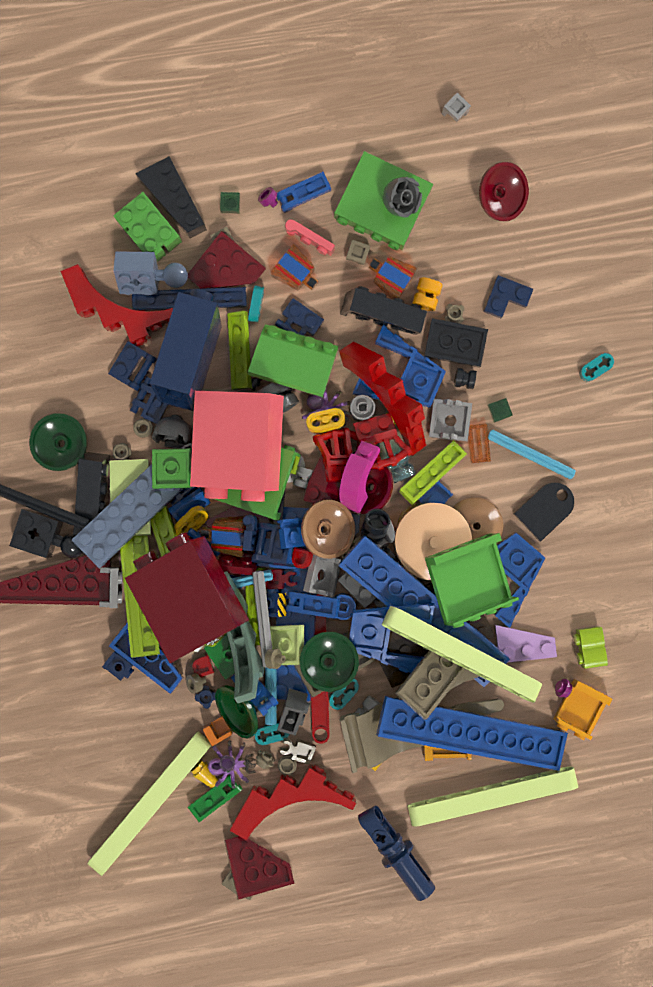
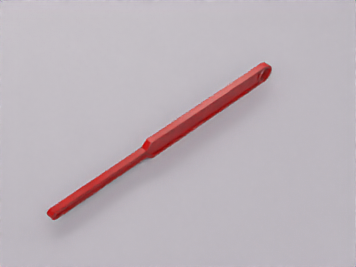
(320, 702)

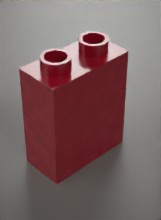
(185, 596)

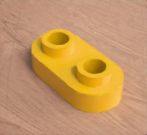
(325, 419)
(192, 519)

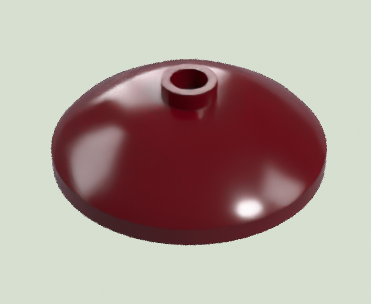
(511, 191)
(381, 492)

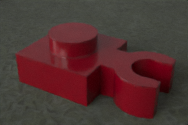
(279, 579)

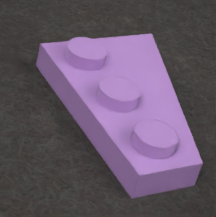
(524, 645)

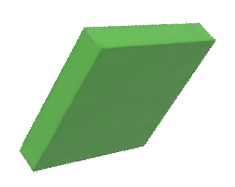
(171, 468)

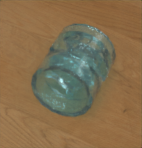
(402, 470)

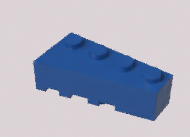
(154, 666)

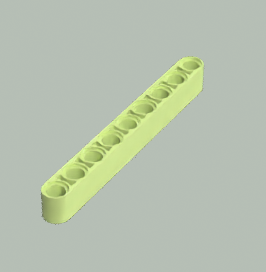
(461, 654)
(492, 796)
(149, 803)

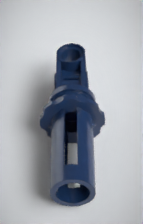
(396, 852)

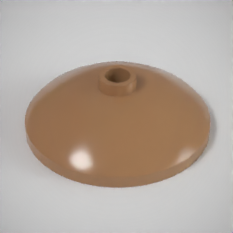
(482, 512)
(337, 525)

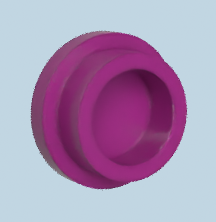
(563, 688)

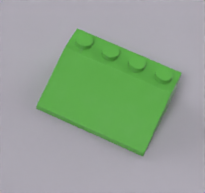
(293, 360)

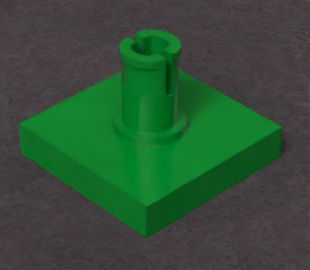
(222, 657)

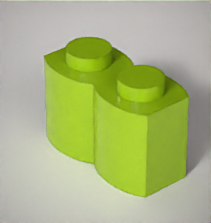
(591, 647)

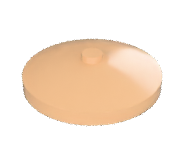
(427, 531)

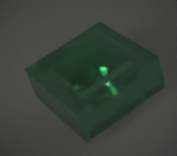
(230, 202)
(500, 410)

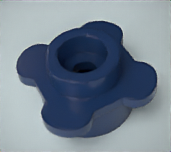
(201, 699)

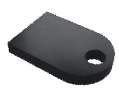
(544, 510)

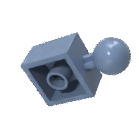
(140, 274)

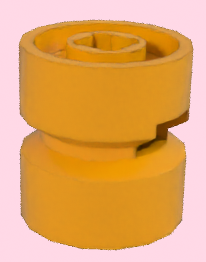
(430, 288)

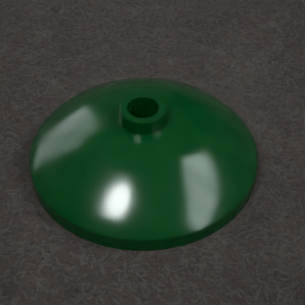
(46, 438)
(343, 661)
(238, 716)

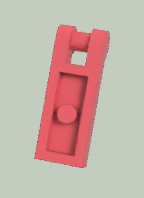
(309, 237)

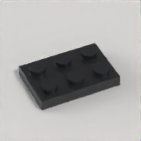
(456, 343)

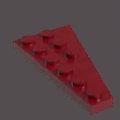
(61, 584)

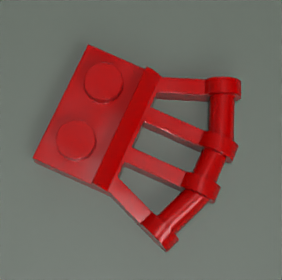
(380, 430)
(336, 463)

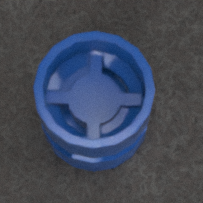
(346, 606)

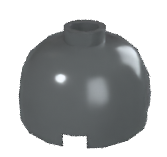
(402, 196)
(172, 431)

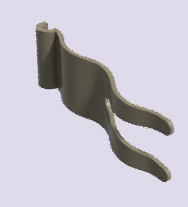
(369, 750)

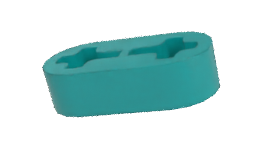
(256, 304)
(594, 364)
(346, 698)
(270, 738)

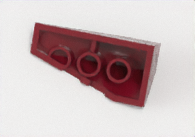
(317, 487)

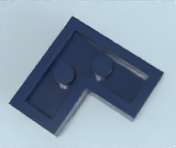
(504, 291)

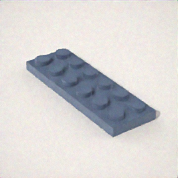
(123, 518)

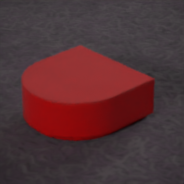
(301, 558)
(203, 666)

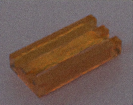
(479, 444)

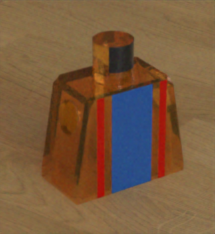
(295, 270)
(392, 275)
(226, 535)

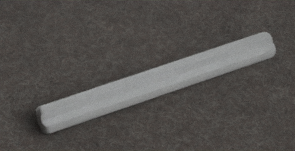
(262, 613)

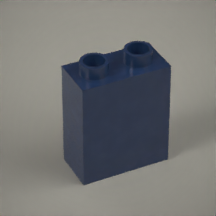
(187, 349)

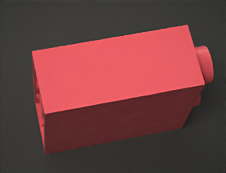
(236, 443)

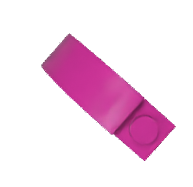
(355, 475)

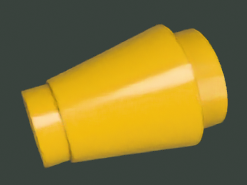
(201, 772)

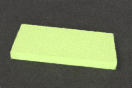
(122, 475)

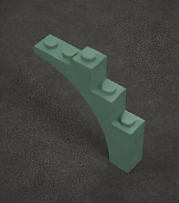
(246, 658)

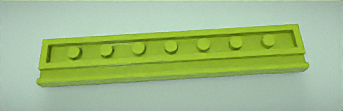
(141, 636)

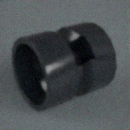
(375, 525)

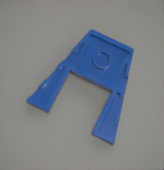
(420, 376)
(522, 565)
(372, 638)

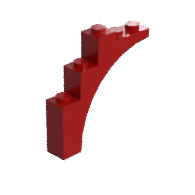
(89, 300)
(390, 390)
(286, 792)

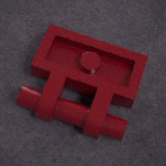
(238, 565)

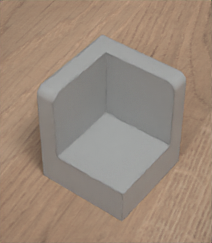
(456, 107)

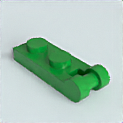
(213, 799)

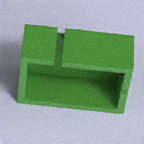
(147, 226)

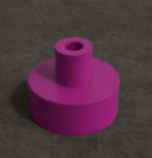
(268, 197)

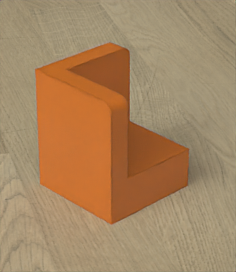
(217, 731)

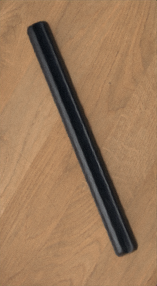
(43, 507)

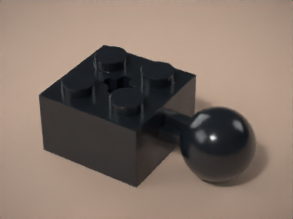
(49, 537)

